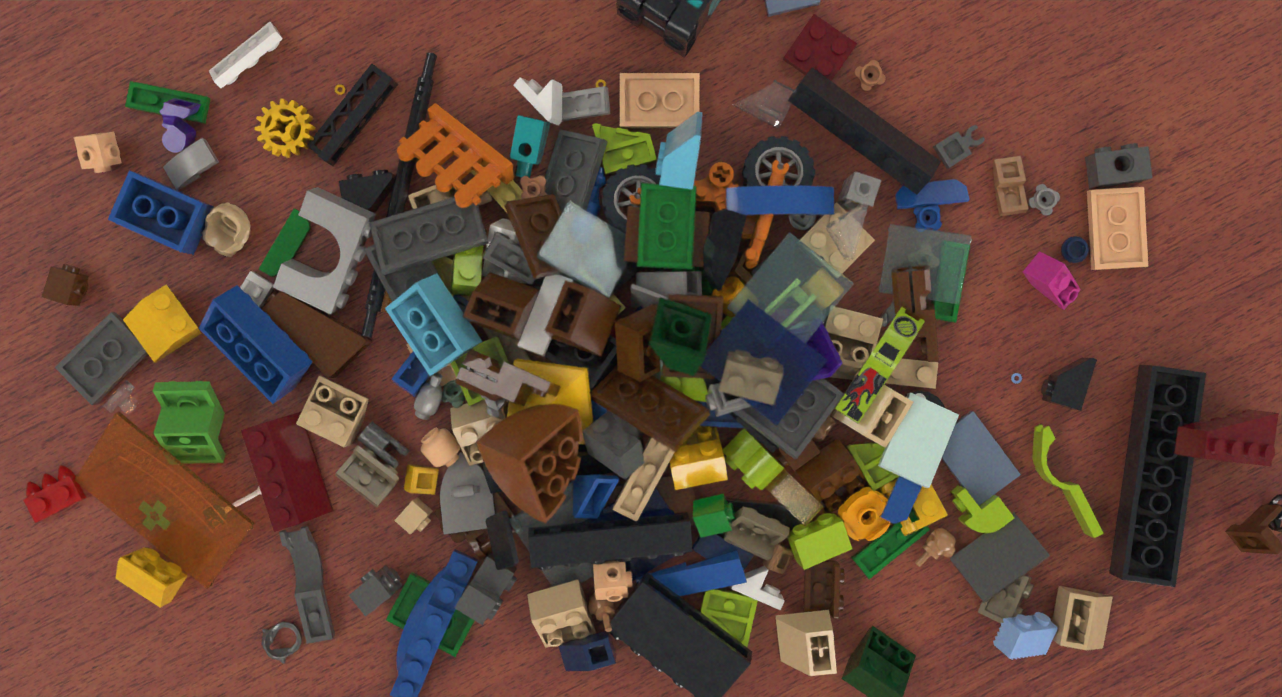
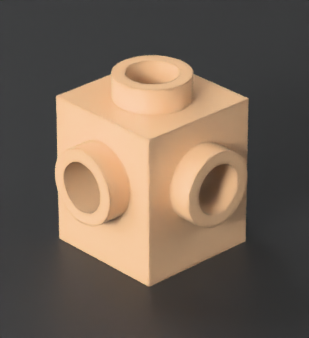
(98, 151)
(611, 580)

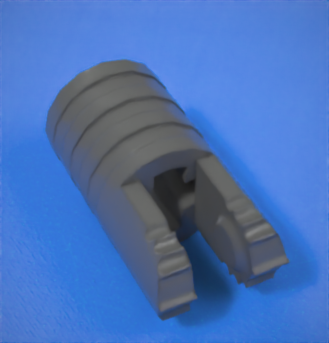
(377, 441)

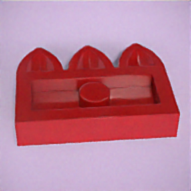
(54, 496)

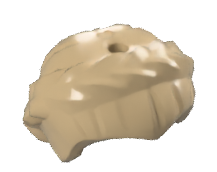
(226, 229)

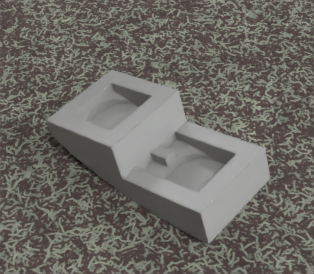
(190, 163)

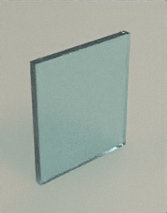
(586, 249)
(941, 250)

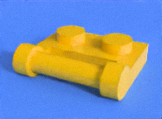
(926, 507)

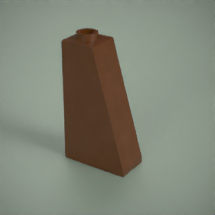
(322, 337)

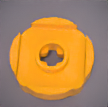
(856, 506)

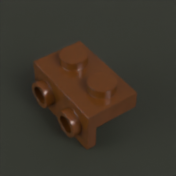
(823, 588)

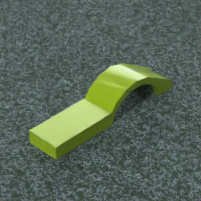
(1042, 440)

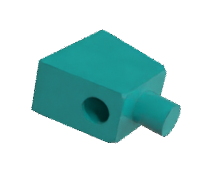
(529, 132)

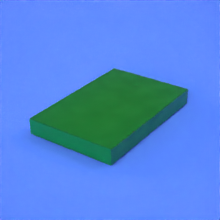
(666, 227)
(409, 595)

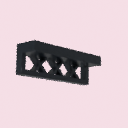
(356, 119)

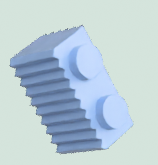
(1025, 635)

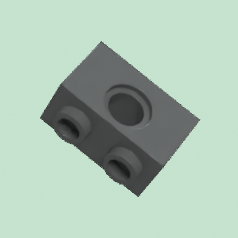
(1134, 161)

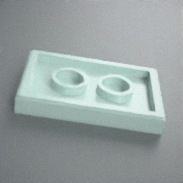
(919, 441)

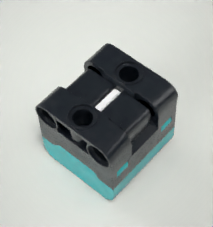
(674, 20)

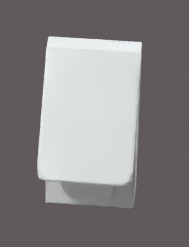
(546, 100)
(755, 590)

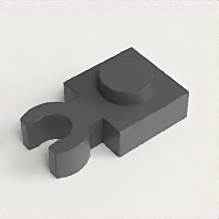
(956, 147)

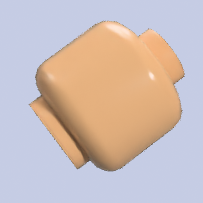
(440, 447)

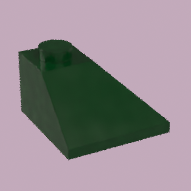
(680, 335)

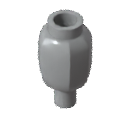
(429, 397)

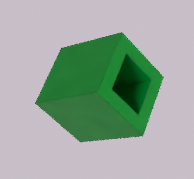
(713, 515)

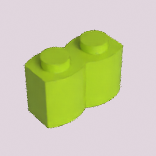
(752, 459)

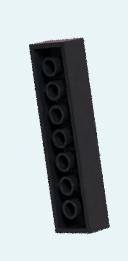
(1154, 477)

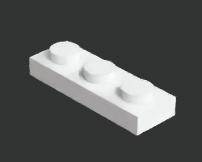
(246, 55)

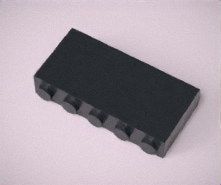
(679, 639)

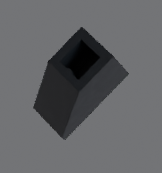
(367, 191)

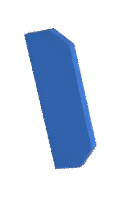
(933, 194)
(900, 500)

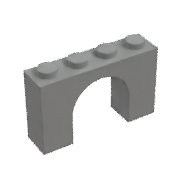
(351, 229)

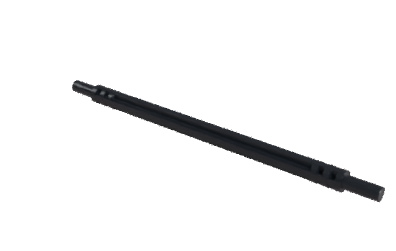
(401, 183)

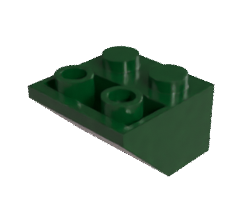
(879, 666)

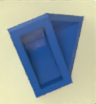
(591, 494)

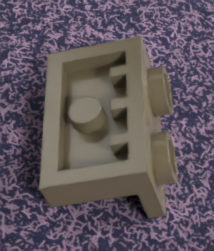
(1008, 601)

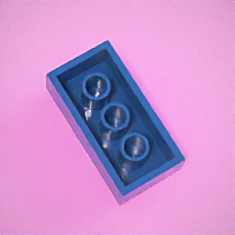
(254, 344)

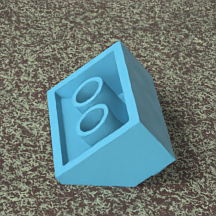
(679, 154)
(433, 324)

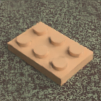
(657, 99)
(1117, 228)

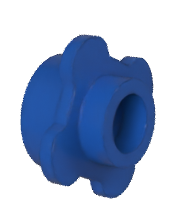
(931, 211)

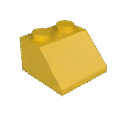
(161, 324)

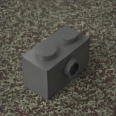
(375, 589)

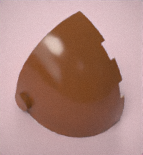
(534, 456)

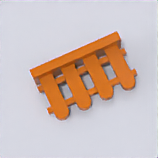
(473, 153)

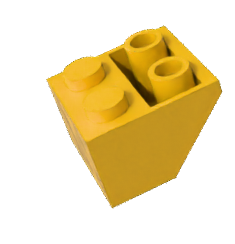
(699, 460)
(150, 575)

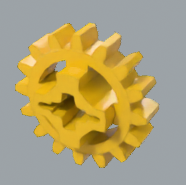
(296, 132)

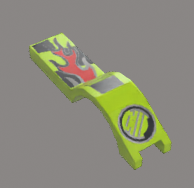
(879, 366)

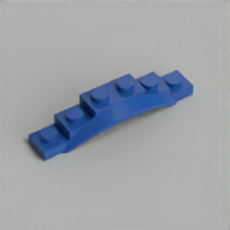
(429, 623)

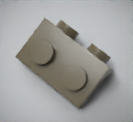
(751, 377)
(368, 475)
(756, 533)

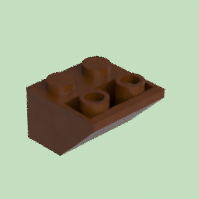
(501, 305)
(582, 318)
(634, 352)
(832, 476)

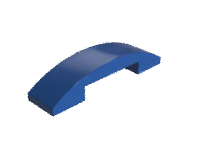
(781, 200)

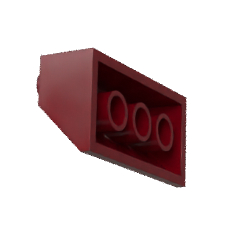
(287, 471)

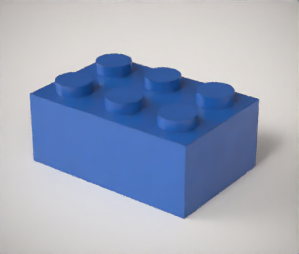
(160, 213)

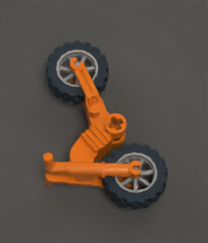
(712, 193)

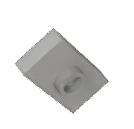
(585, 103)

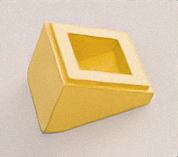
(421, 479)

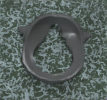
(280, 654)

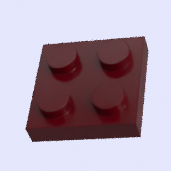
(819, 47)

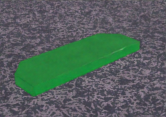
(286, 243)

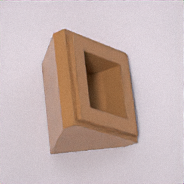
(780, 559)

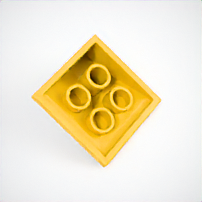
(573, 389)

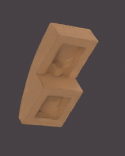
(1009, 187)

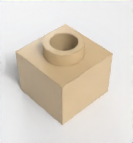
(414, 516)

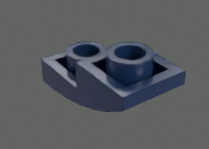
(715, 546)

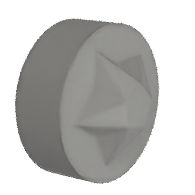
(802, 221)

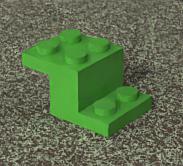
(189, 421)

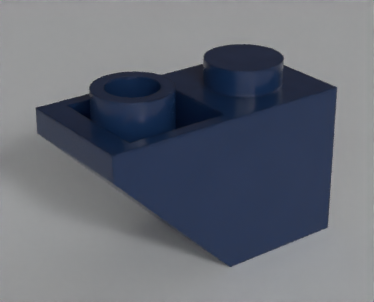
(588, 653)

